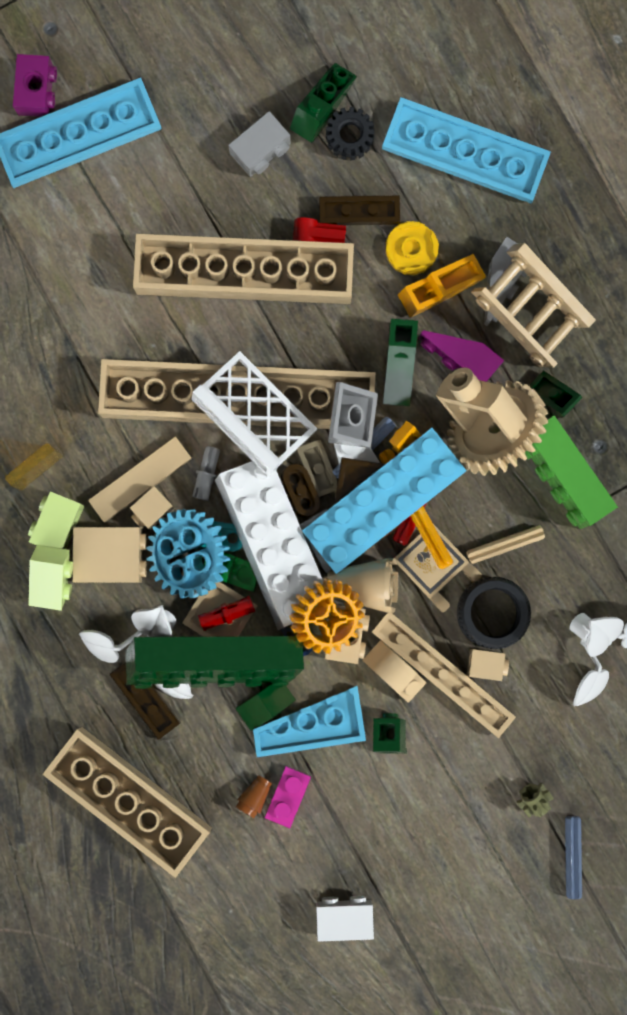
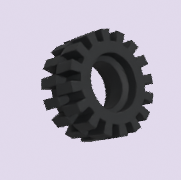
(345, 118)

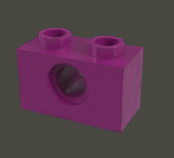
(29, 71)

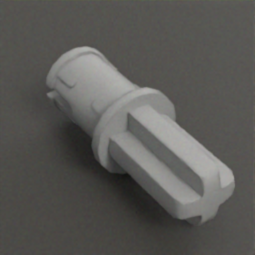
(206, 473)

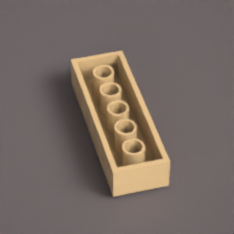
(127, 801)

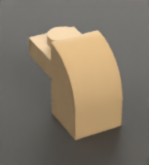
(394, 671)

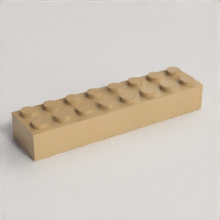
(243, 269)

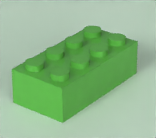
(570, 477)

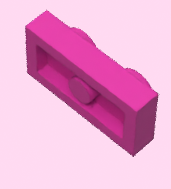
(288, 796)

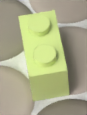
(55, 521)
(49, 577)

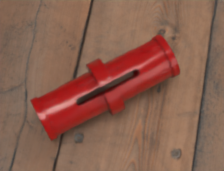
(226, 613)

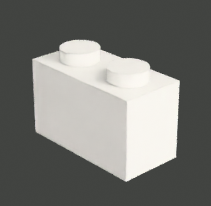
(345, 919)

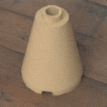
(373, 582)

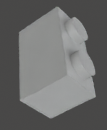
(260, 144)

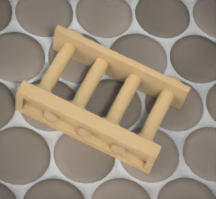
(558, 298)

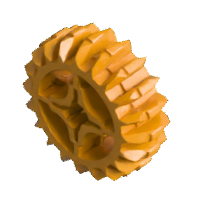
(330, 634)

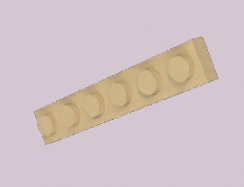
(443, 674)

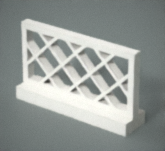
(237, 430)

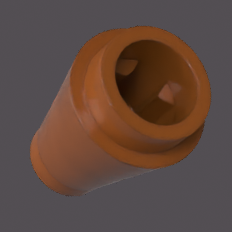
(254, 797)

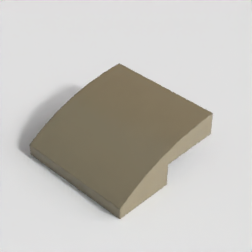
(315, 460)

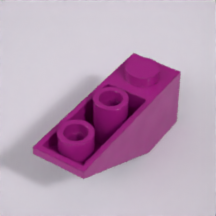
(462, 354)

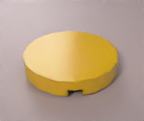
(411, 248)

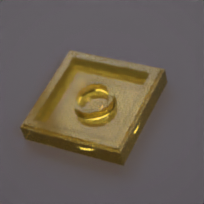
(33, 466)

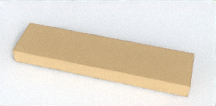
(140, 479)

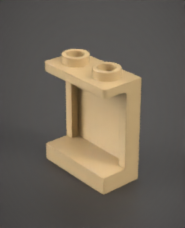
(108, 555)

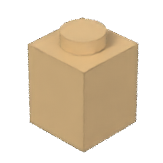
(150, 508)
(487, 665)

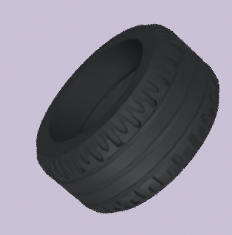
(522, 606)

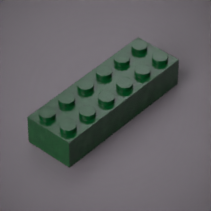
(213, 660)

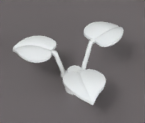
(150, 622)
(596, 637)

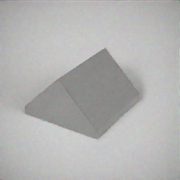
(352, 416)

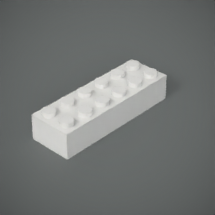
(269, 537)

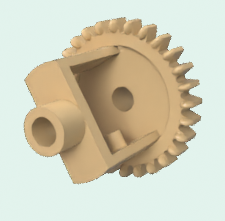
(491, 421)

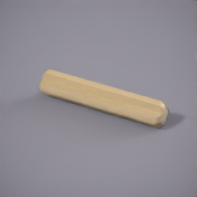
(505, 544)

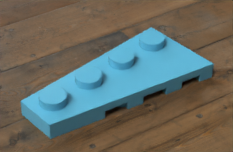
(321, 725)

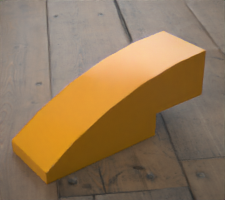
(441, 285)

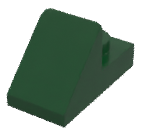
(555, 394)

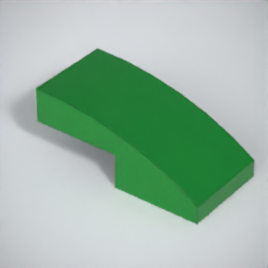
(239, 573)

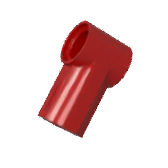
(310, 230)

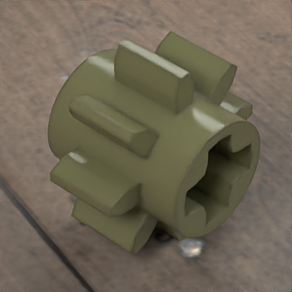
(535, 800)

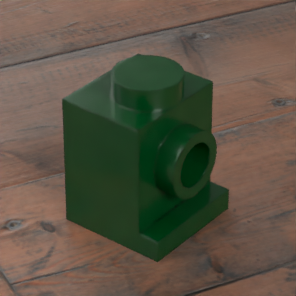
(381, 741)

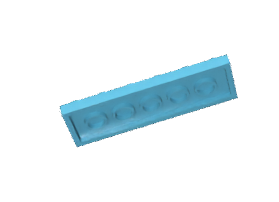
(77, 132)
(466, 150)
(384, 500)

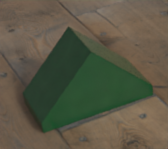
(265, 705)

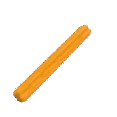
(425, 526)

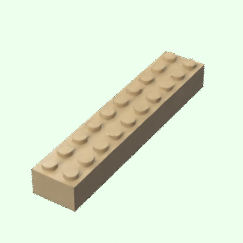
(165, 391)

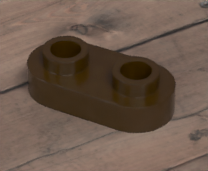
(301, 491)

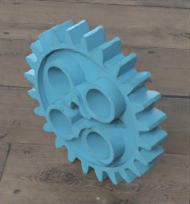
(178, 529)

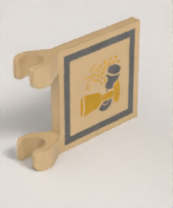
(423, 571)

